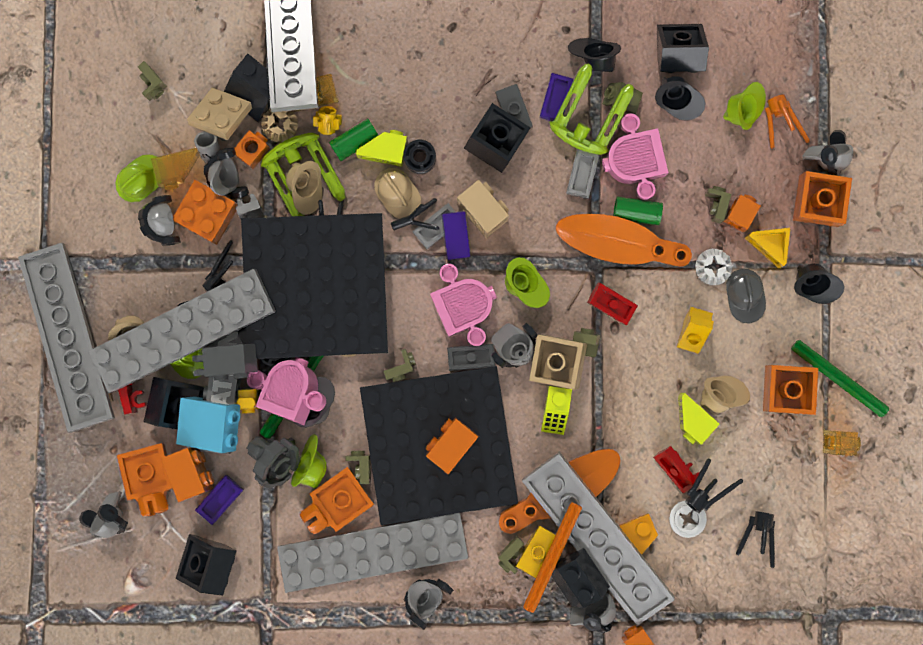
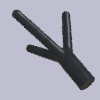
(405, 221)

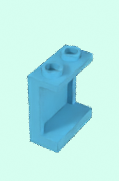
(208, 425)

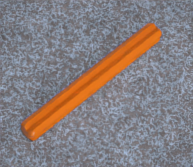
(552, 557)

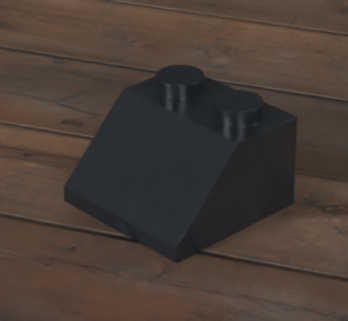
(681, 48)
(251, 83)
(497, 137)
(164, 401)
(206, 565)
(580, 579)

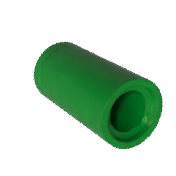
(353, 139)
(638, 210)

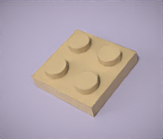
(219, 113)

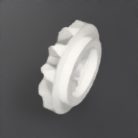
(706, 274)
(690, 529)

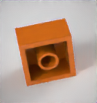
(822, 199)
(205, 212)
(790, 389)
(451, 445)
(188, 473)

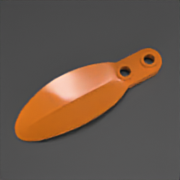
(618, 240)
(594, 468)

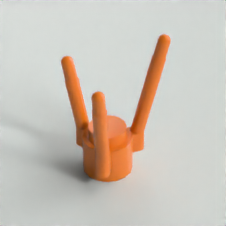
(781, 107)

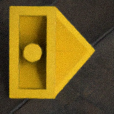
(771, 244)

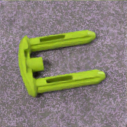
(578, 137)
(289, 149)

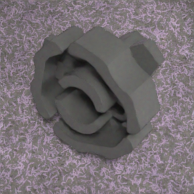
(273, 460)

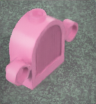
(636, 157)
(463, 304)
(288, 390)

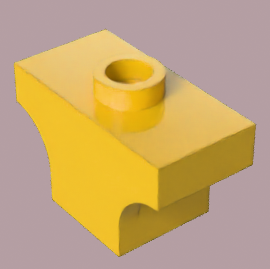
(695, 330)
(535, 551)

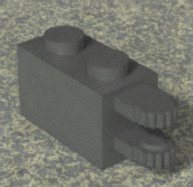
(226, 361)

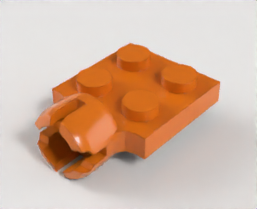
(146, 478)
(336, 502)

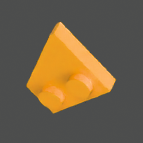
(640, 531)

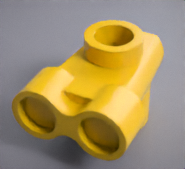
(247, 400)

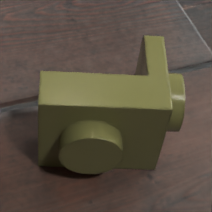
(612, 92)
(592, 340)
(398, 373)

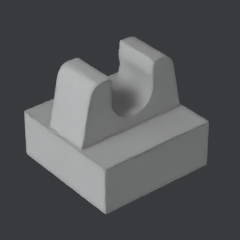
(249, 210)

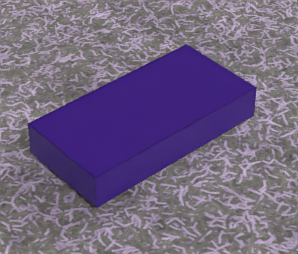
(555, 95)
(455, 235)
(219, 499)

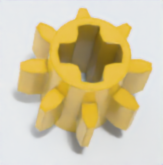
(327, 120)

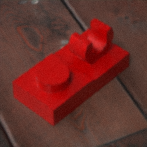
(612, 303)
(129, 401)
(676, 469)

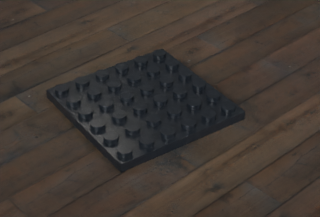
(322, 281)
(405, 419)

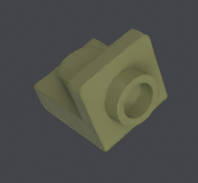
(155, 84)
(720, 206)
(363, 470)
(512, 550)

